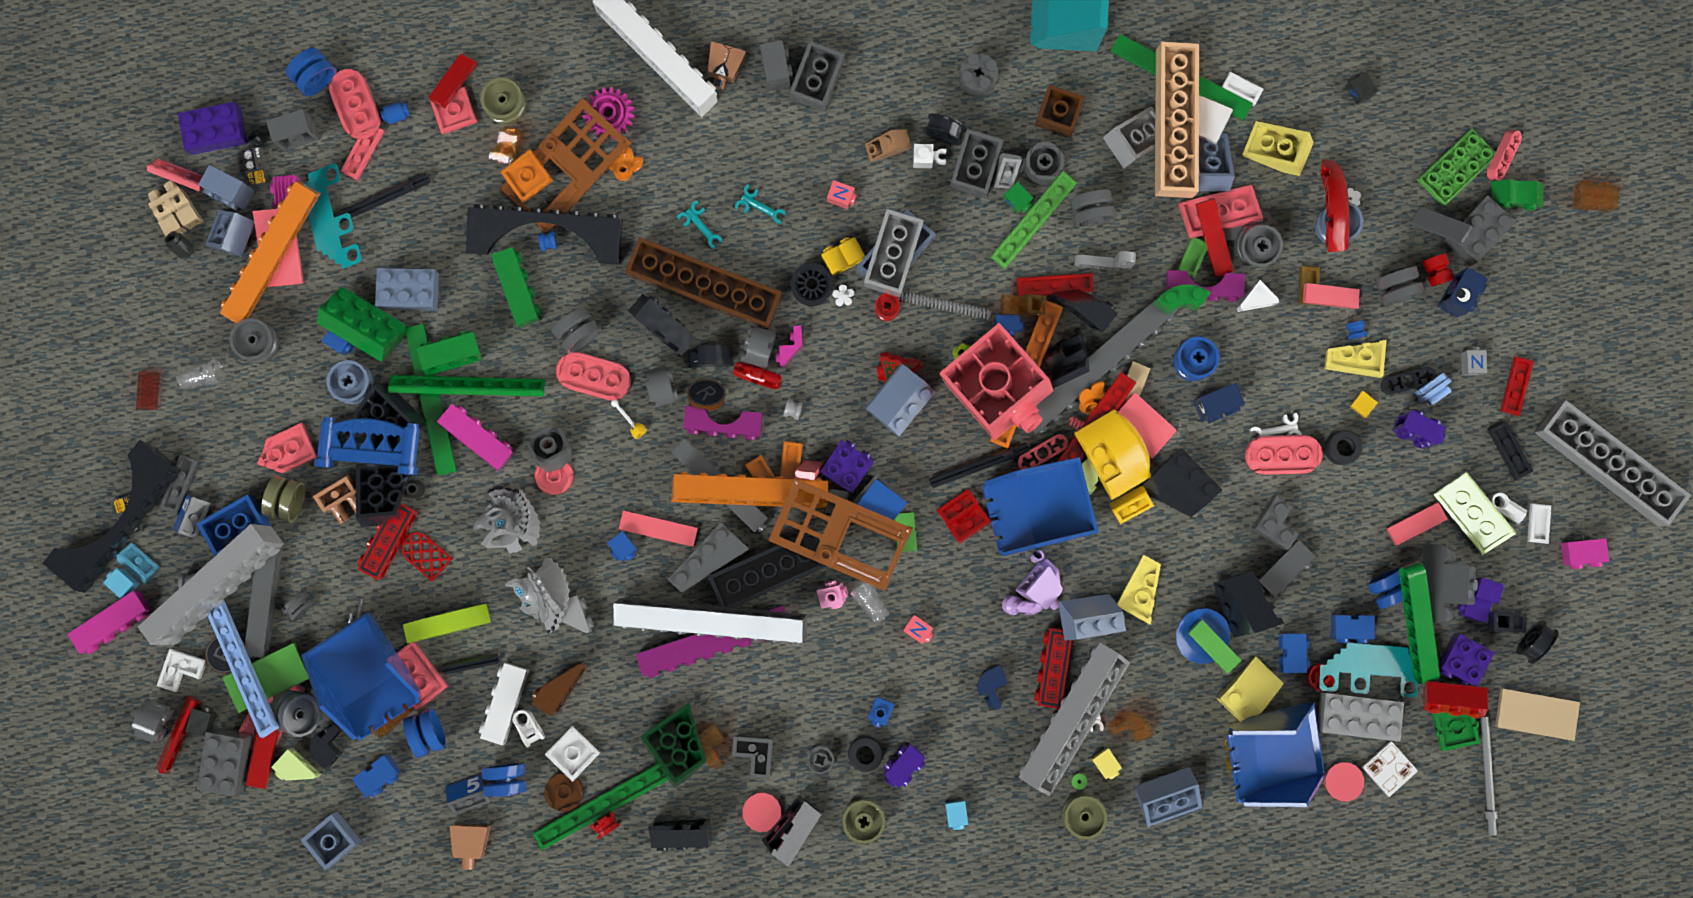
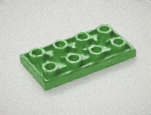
(1457, 167)
(275, 672)

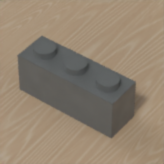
(1286, 569)

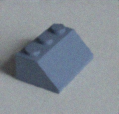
(900, 400)
(1091, 617)
(1168, 796)

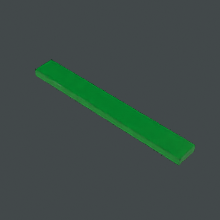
(1146, 60)
(466, 385)
(432, 408)
(599, 807)

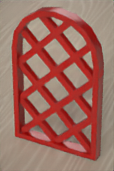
(421, 555)

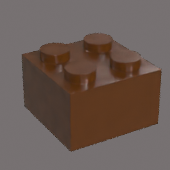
(1059, 111)

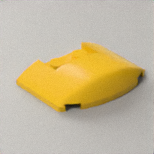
(1115, 452)

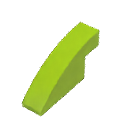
(446, 623)

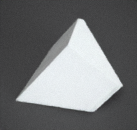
(1258, 297)

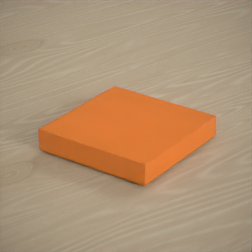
(526, 176)

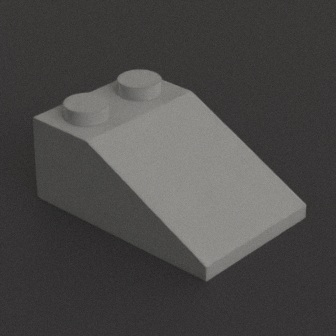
(1133, 137)

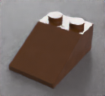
(554, 694)

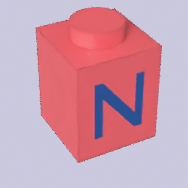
(841, 195)
(918, 630)

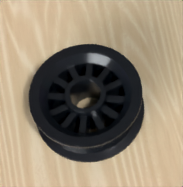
(944, 129)
(804, 269)
(1537, 642)

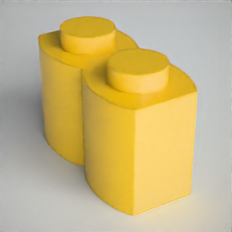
(843, 256)

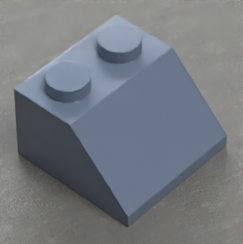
(230, 233)

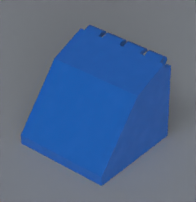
(1040, 506)
(360, 678)
(1277, 757)

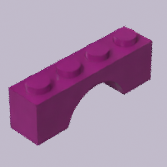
(1229, 287)
(747, 425)

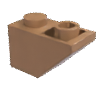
(888, 145)

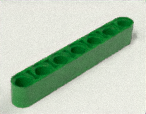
(1419, 622)

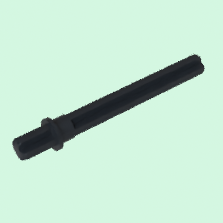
(385, 196)
(978, 465)

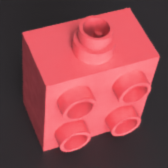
(998, 383)

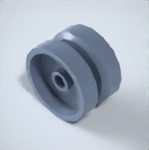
(1355, 222)
(339, 381)

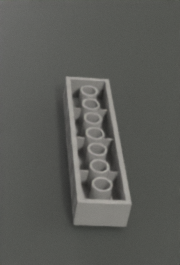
(1612, 464)
(211, 585)
(1074, 719)

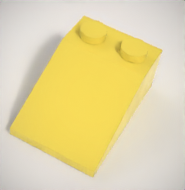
(1279, 147)
(1250, 690)

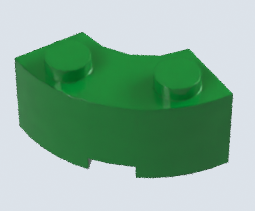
(1518, 194)
(1182, 297)

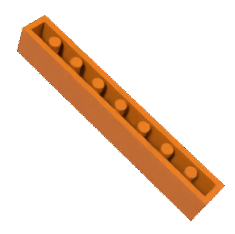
(270, 252)
(740, 490)

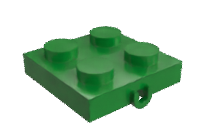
(1455, 731)

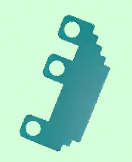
(322, 221)
(1368, 660)

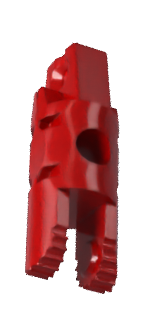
(757, 375)

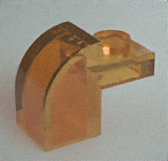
(507, 145)
(1024, 306)
(1135, 723)
(709, 739)

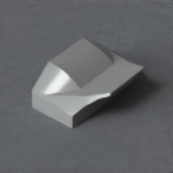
(1007, 170)

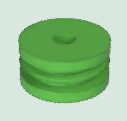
(1083, 781)

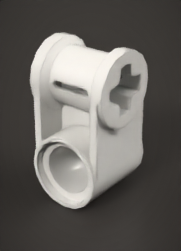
(528, 728)

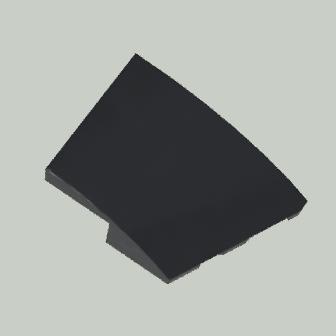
(1068, 359)

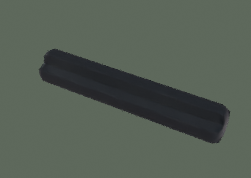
(470, 664)

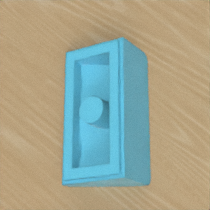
(137, 563)

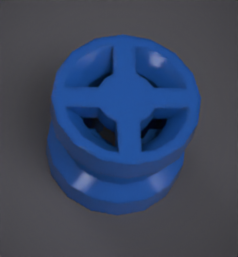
(547, 241)
(1356, 330)

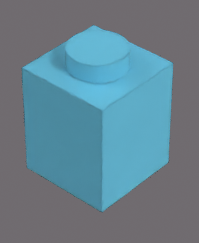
(121, 582)
(956, 814)

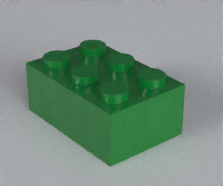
(449, 353)

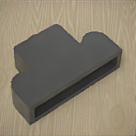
(1447, 581)

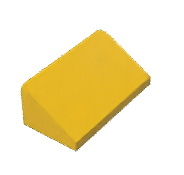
(1131, 504)

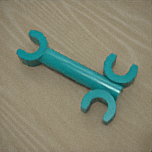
(747, 199)
(691, 214)

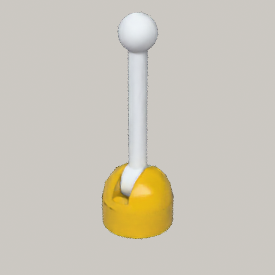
(637, 429)

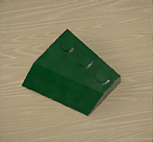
(676, 746)

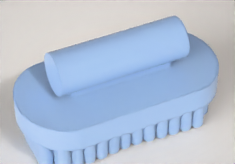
(1434, 390)

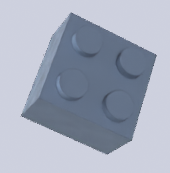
(225, 188)
(331, 840)

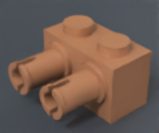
(333, 495)

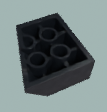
(1087, 308)
(387, 407)
(1182, 484)
(378, 493)
(1245, 604)
(680, 834)

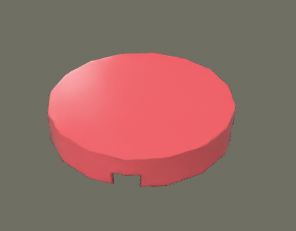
(556, 482)
(1344, 781)
(761, 812)

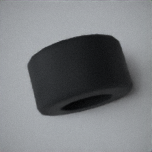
(1331, 447)
(865, 766)

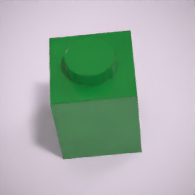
(1018, 198)

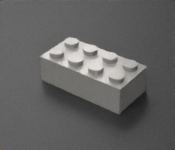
(893, 253)
(1360, 716)

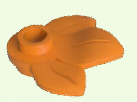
(628, 162)
(1090, 397)

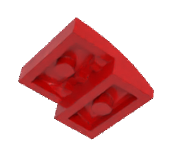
(963, 516)

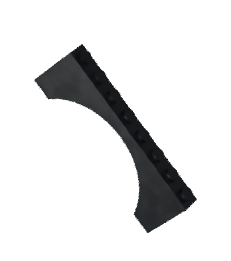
(488, 226)
(150, 479)

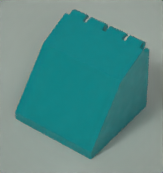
(1068, 24)

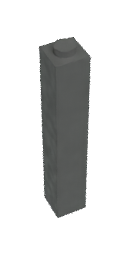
(698, 464)
(262, 607)

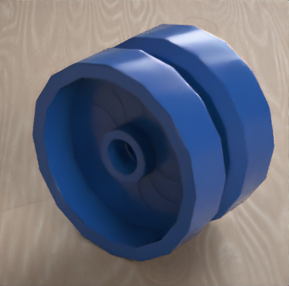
(310, 71)
(1204, 351)
(1390, 587)
(424, 733)
(504, 780)

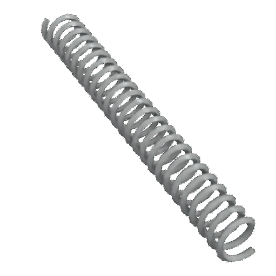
(937, 303)

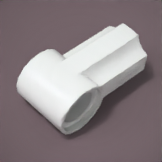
(1508, 508)

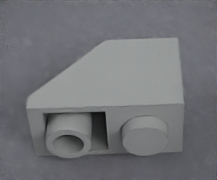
(576, 615)

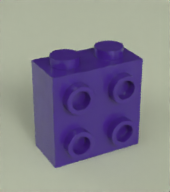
(1419, 429)
(847, 466)
(1465, 660)
(899, 770)

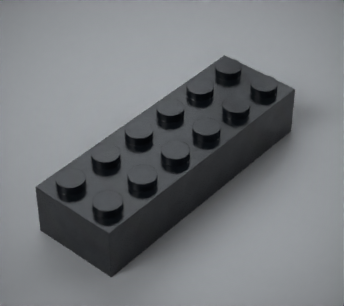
(763, 573)

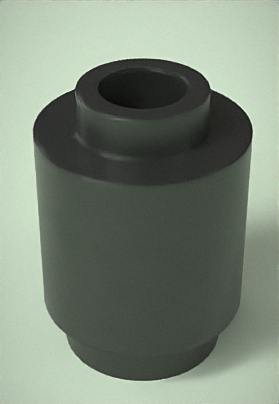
(179, 245)

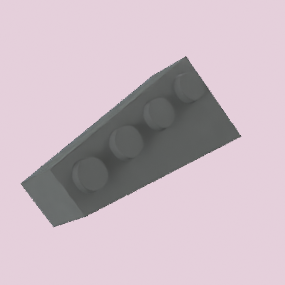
(710, 556)

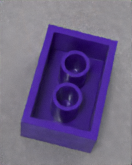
(212, 128)

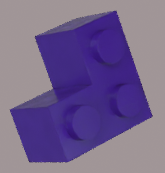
(1485, 595)

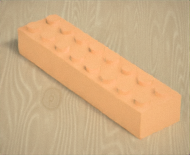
(1177, 120)

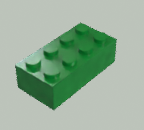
(361, 324)

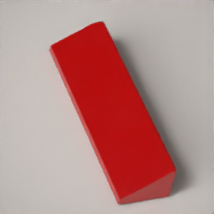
(177, 736)

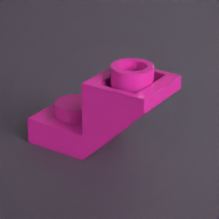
(787, 352)

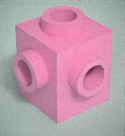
(832, 594)

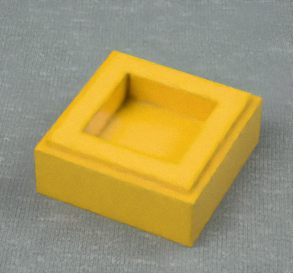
(1363, 404)

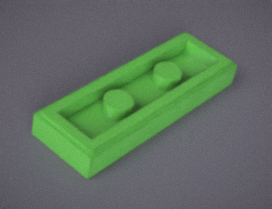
(1213, 646)

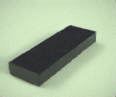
(1510, 450)

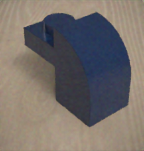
(988, 682)

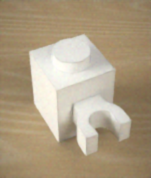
(925, 156)

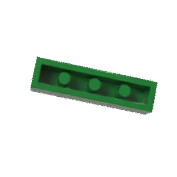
(516, 288)

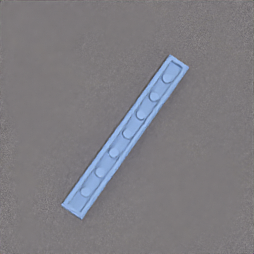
(243, 670)

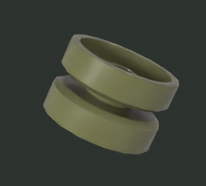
(503, 90)
(283, 499)
(1088, 827)
(863, 832)

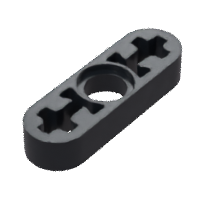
(1393, 379)

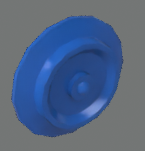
(1188, 646)

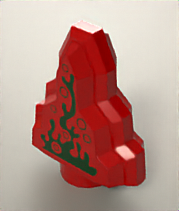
(890, 363)

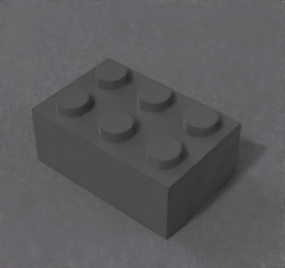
(817, 76)
(976, 163)
(1488, 226)
(224, 761)

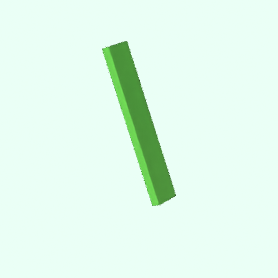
(1033, 220)

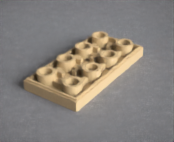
(1537, 714)

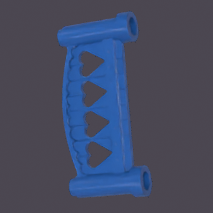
(402, 456)

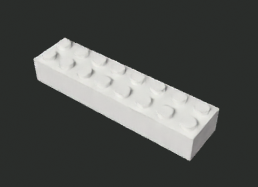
(658, 53)

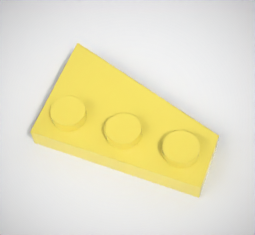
(1359, 359)
(1140, 590)

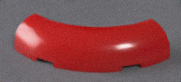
(1336, 205)

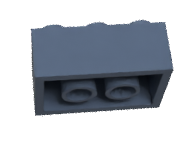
(407, 289)

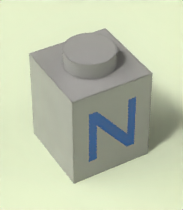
(1474, 361)

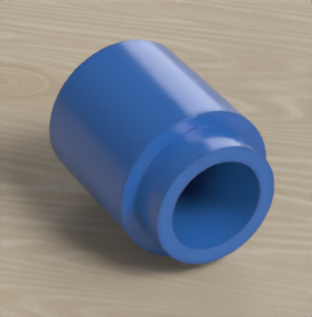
(395, 112)

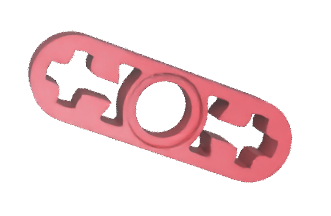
(1507, 146)
(1052, 441)

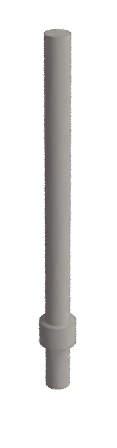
(1491, 815)

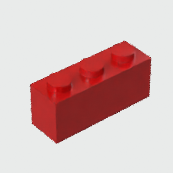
(1455, 699)

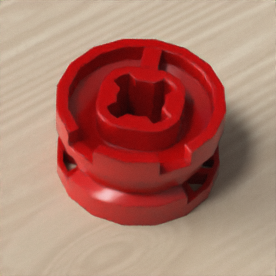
(1314, 677)
(605, 825)

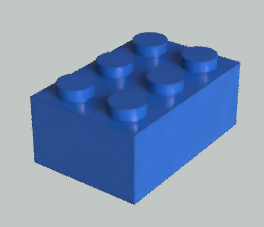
(230, 521)

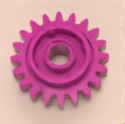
(611, 101)

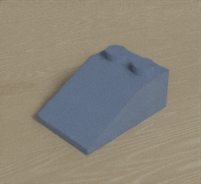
(1215, 165)

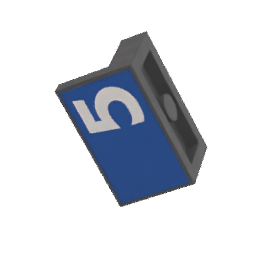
(191, 513)
(466, 794)

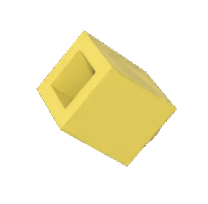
(1106, 764)

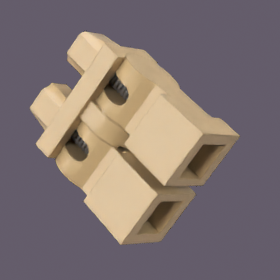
(175, 214)

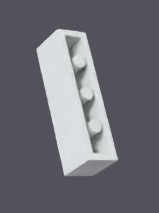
(504, 703)

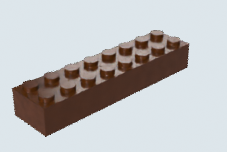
(703, 283)

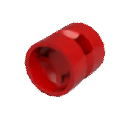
(1438, 270)
(887, 307)

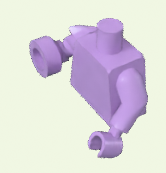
(1039, 587)

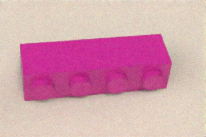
(475, 437)
(109, 622)

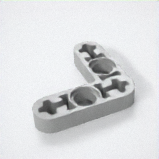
(1122, 262)

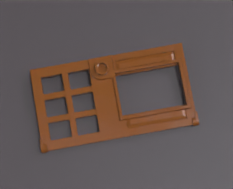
(566, 160)
(835, 531)

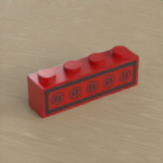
(386, 543)
(1054, 669)

